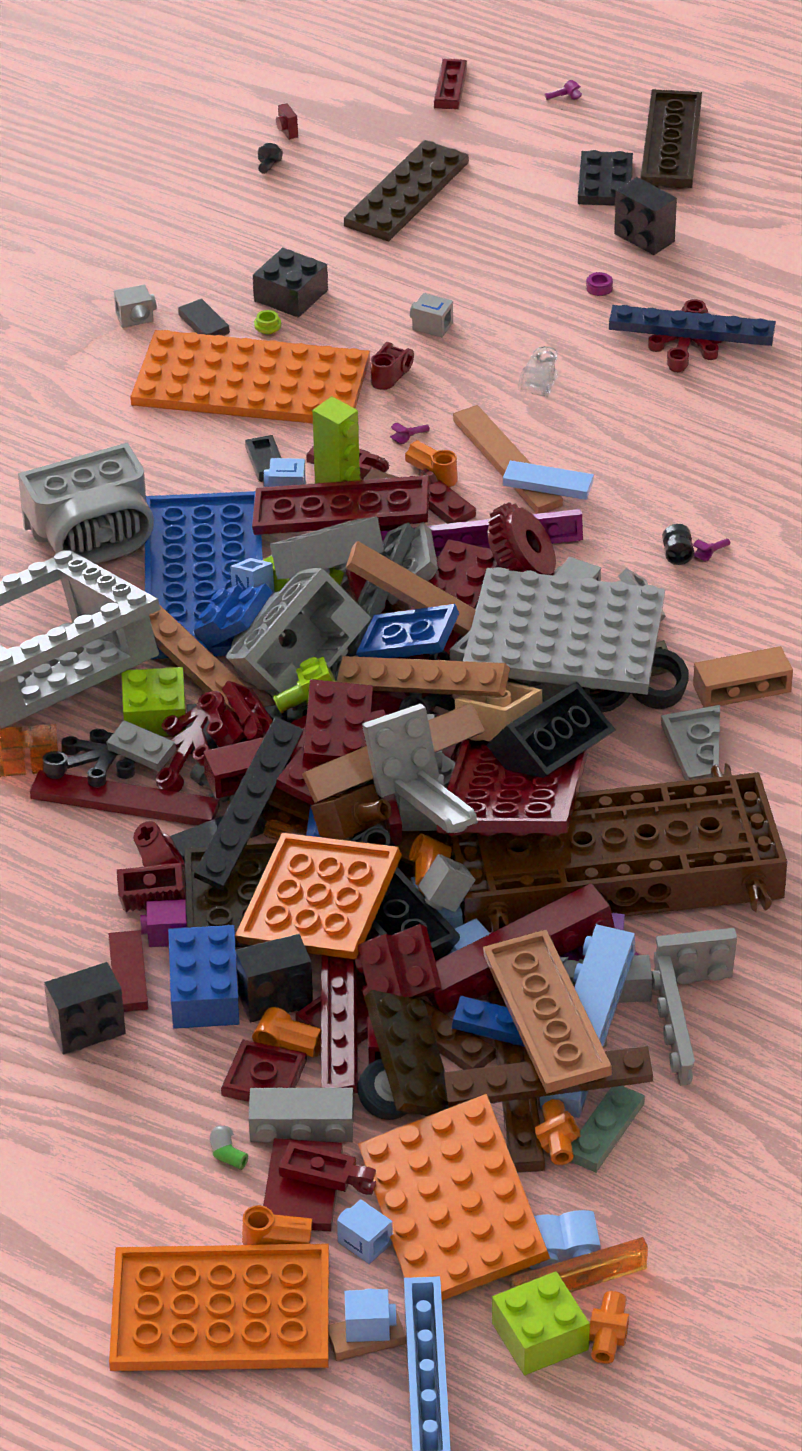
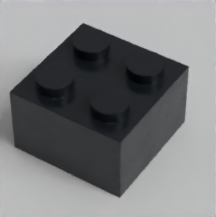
(645, 215)
(290, 282)
(274, 976)
(85, 1008)

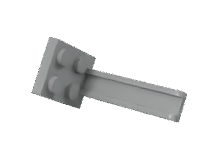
(406, 764)
(684, 960)

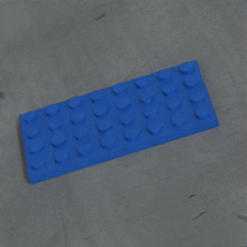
(193, 550)

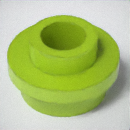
(267, 322)

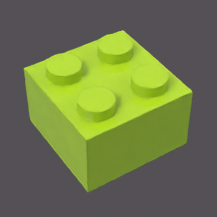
(152, 697)
(540, 1323)

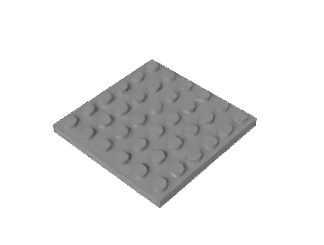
(567, 629)

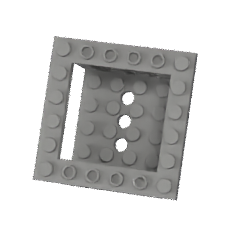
(105, 637)

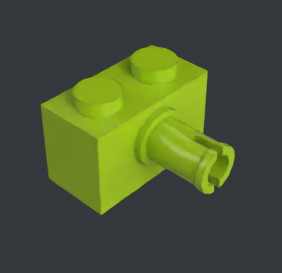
(309, 669)

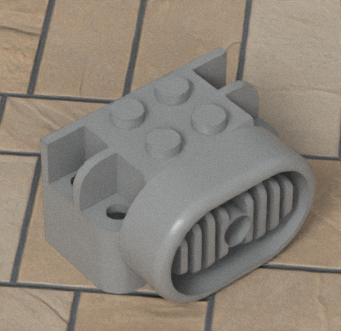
(89, 504)
(313, 619)

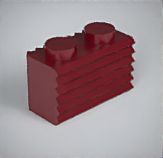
(150, 884)

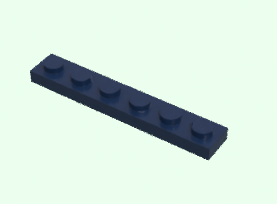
(692, 325)

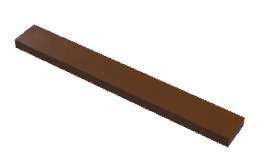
(519, 1115)

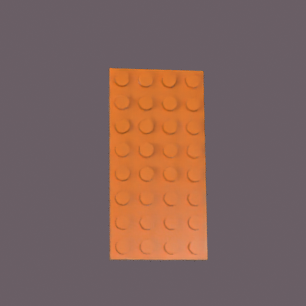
(246, 376)

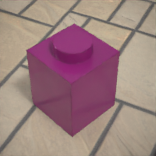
(160, 918)

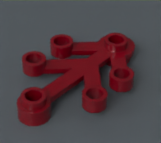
(679, 357)
(209, 707)

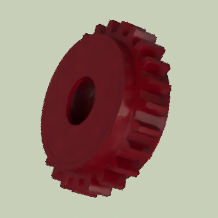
(520, 541)

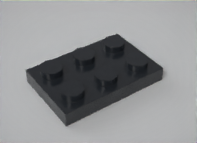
(602, 175)

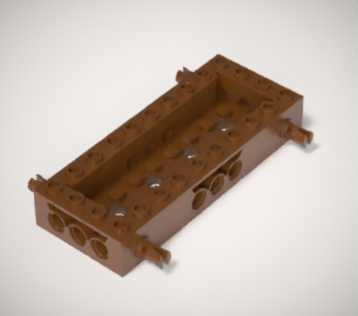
(640, 850)

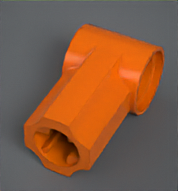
(441, 462)
(424, 852)
(279, 1030)
(265, 1228)

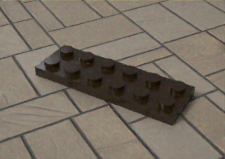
(671, 138)
(406, 190)

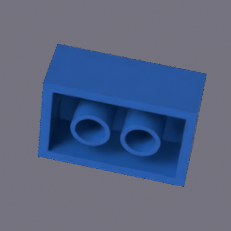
(203, 976)

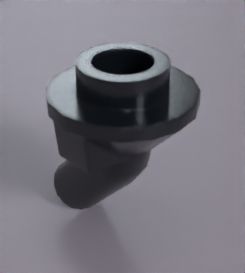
(268, 155)

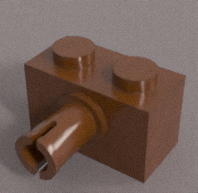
(350, 813)

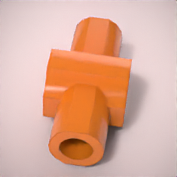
(557, 1132)
(608, 1327)

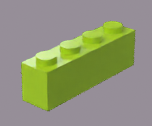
(335, 442)

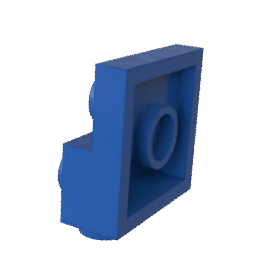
(230, 613)

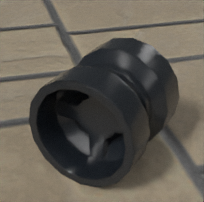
(678, 544)

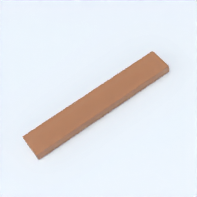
(499, 452)
(405, 584)
(356, 767)

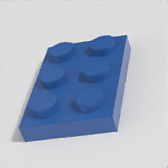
(408, 632)

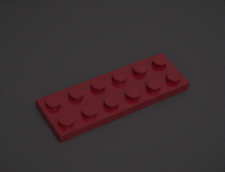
(332, 503)

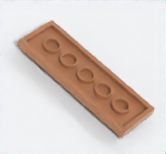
(547, 1011)

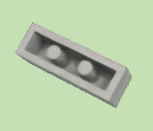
(301, 1114)

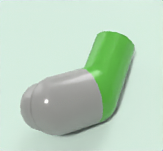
(223, 1150)

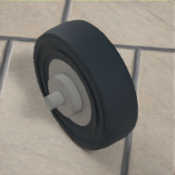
(376, 1092)

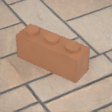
(742, 677)

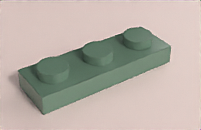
(606, 1127)

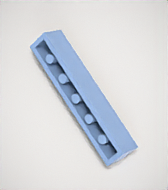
(599, 989)
(426, 1364)

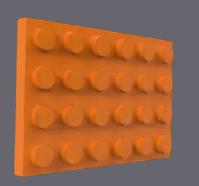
(454, 1198)
(220, 1307)

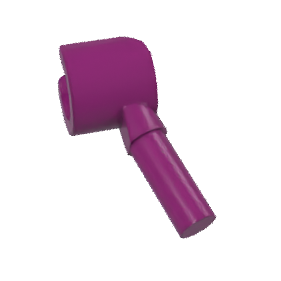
(570, 89)
(403, 434)
(706, 550)

